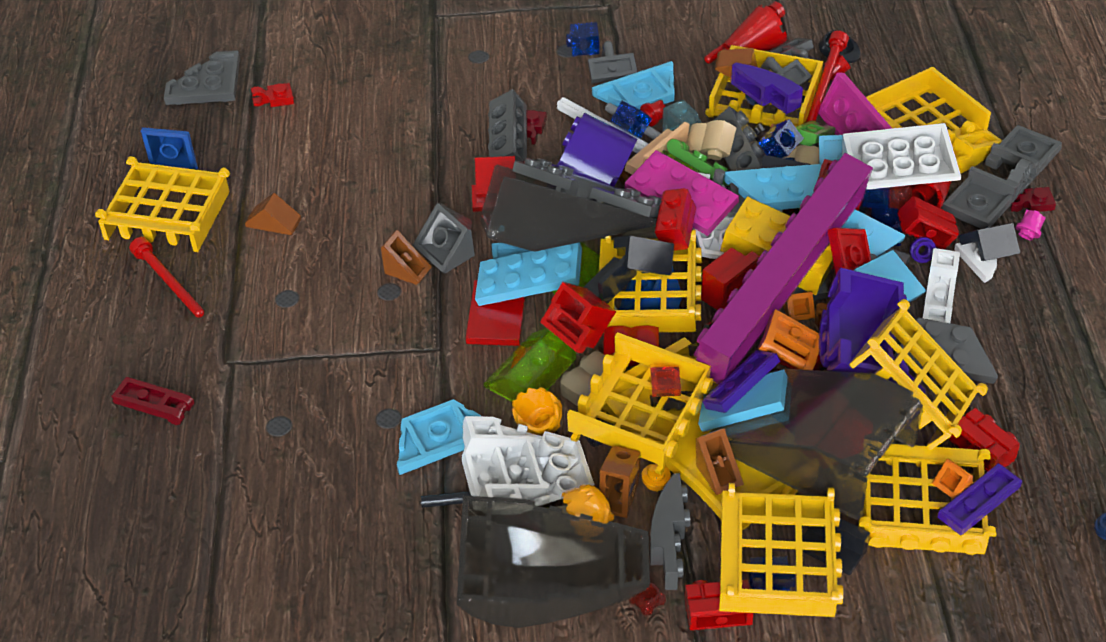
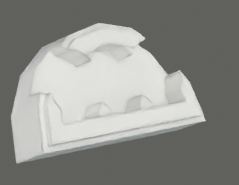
(971, 256)

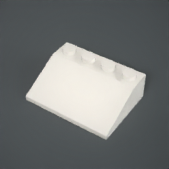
(904, 155)

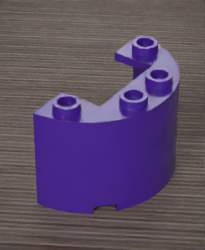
(596, 150)
(853, 315)

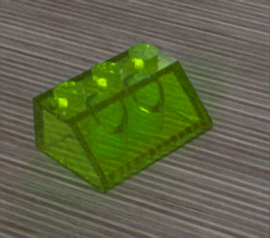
(532, 365)

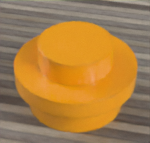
(653, 480)

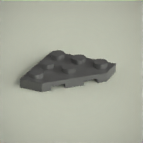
(207, 82)

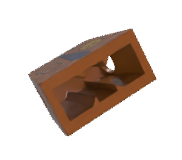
(622, 467)

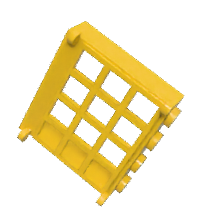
(948, 92)
(756, 115)
(167, 179)
(666, 319)
(933, 360)
(602, 387)
(782, 510)
(923, 536)

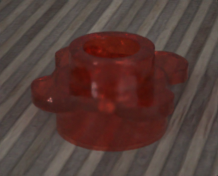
(656, 599)

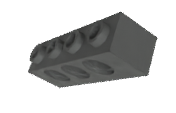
(508, 126)
(745, 150)

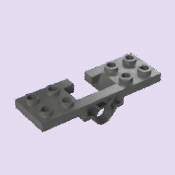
(586, 188)
(985, 196)

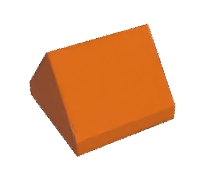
(800, 306)
(952, 479)

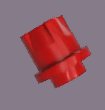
(840, 67)
(654, 110)

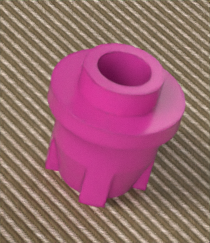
(1030, 225)

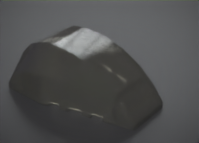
(544, 565)

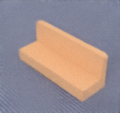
(658, 144)

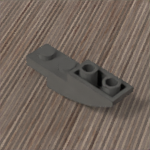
(667, 530)

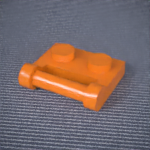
(792, 335)

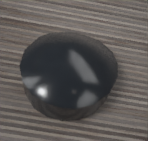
(850, 53)

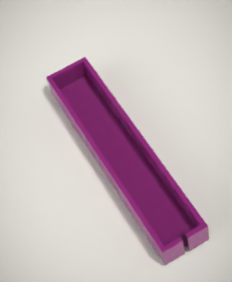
(782, 268)

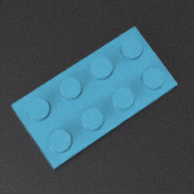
(528, 273)

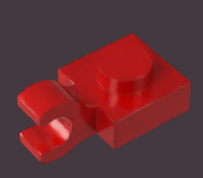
(276, 95)

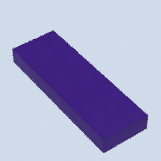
(740, 381)
(979, 499)

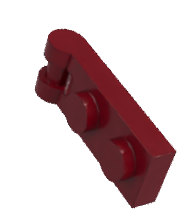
(153, 400)

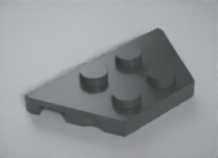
(961, 347)

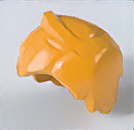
(537, 410)
(588, 501)

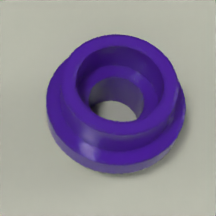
(923, 257)

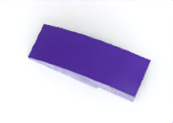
(767, 87)

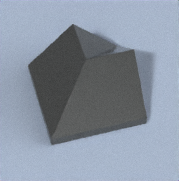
(446, 238)

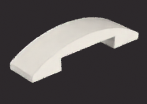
(941, 285)

